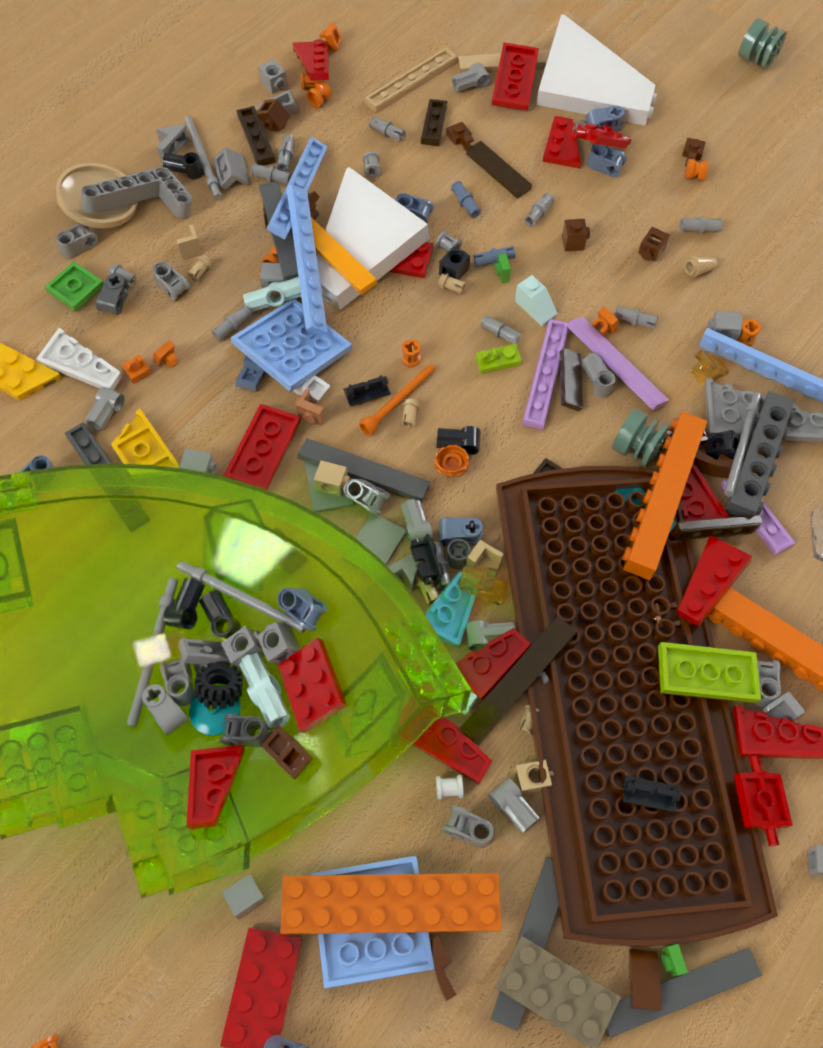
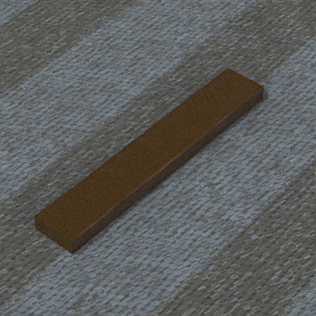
(518, 680)

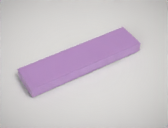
(771, 530)

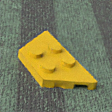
(22, 374)
(142, 444)

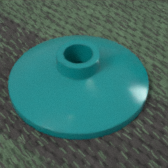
(208, 721)

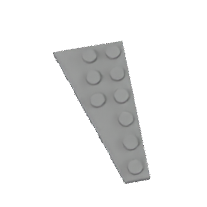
(727, 412)

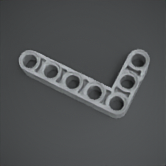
(135, 188)

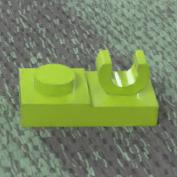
(498, 358)

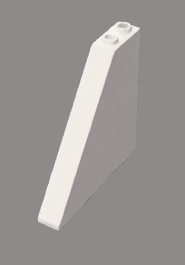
(589, 76)
(372, 230)

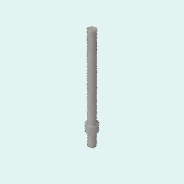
(212, 181)
(752, 412)
(202, 576)
(165, 601)

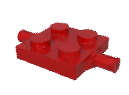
(601, 136)
(763, 800)

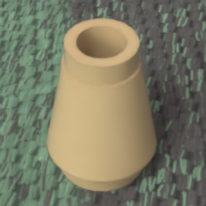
(699, 265)

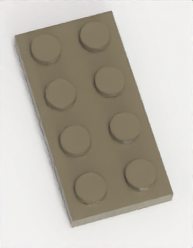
(558, 993)

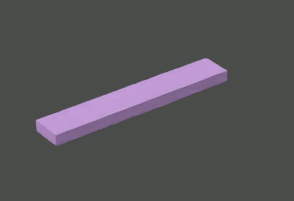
(618, 363)
(545, 375)

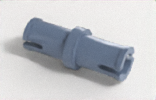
(465, 199)
(492, 256)

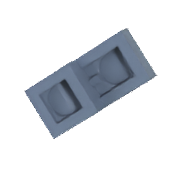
(250, 375)

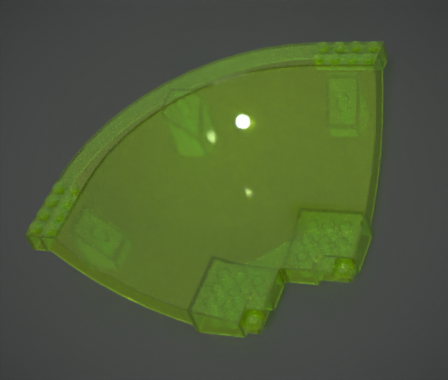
(84, 581)

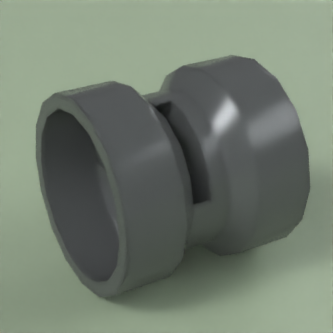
(458, 548)

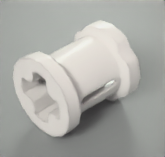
(449, 787)

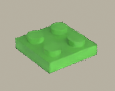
(74, 286)

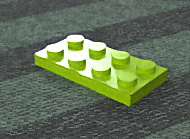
(708, 672)

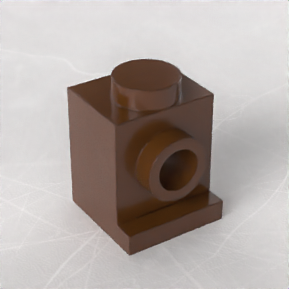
(651, 248)

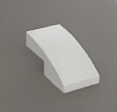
(316, 386)

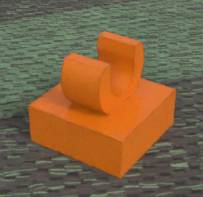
(332, 36)
(607, 320)
(166, 354)
(136, 369)

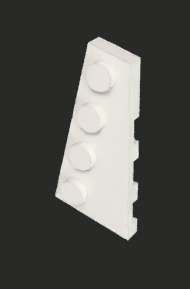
(72, 359)

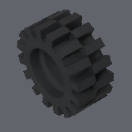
(218, 675)

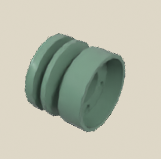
(762, 44)
(640, 437)

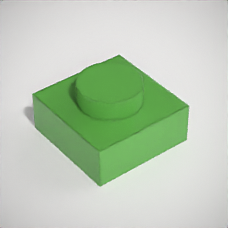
(502, 268)
(673, 960)

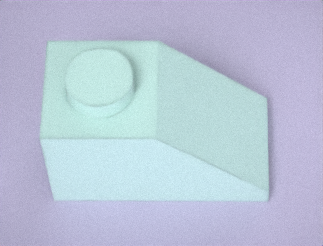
(535, 300)

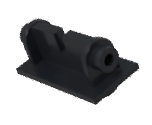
(367, 391)
(431, 568)
(650, 794)

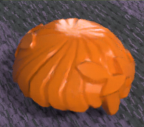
(452, 461)

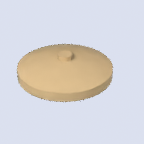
(69, 195)

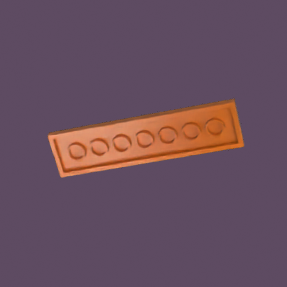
(390, 903)

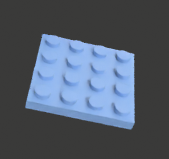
(287, 349)
(373, 956)

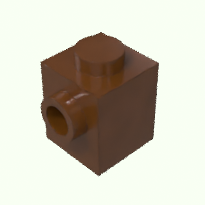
(273, 115)
(575, 234)

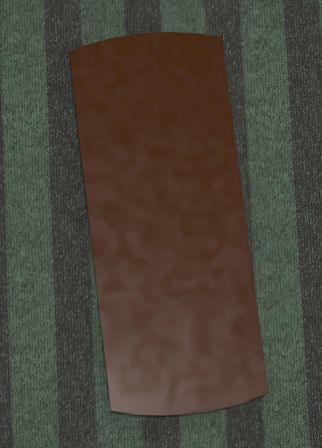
(620, 866)

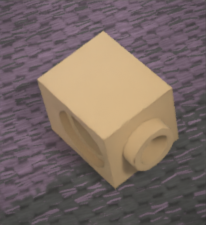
(331, 478)
(526, 784)

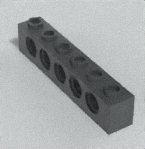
(781, 410)

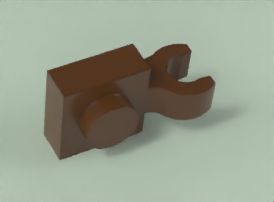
(460, 135)
(693, 149)

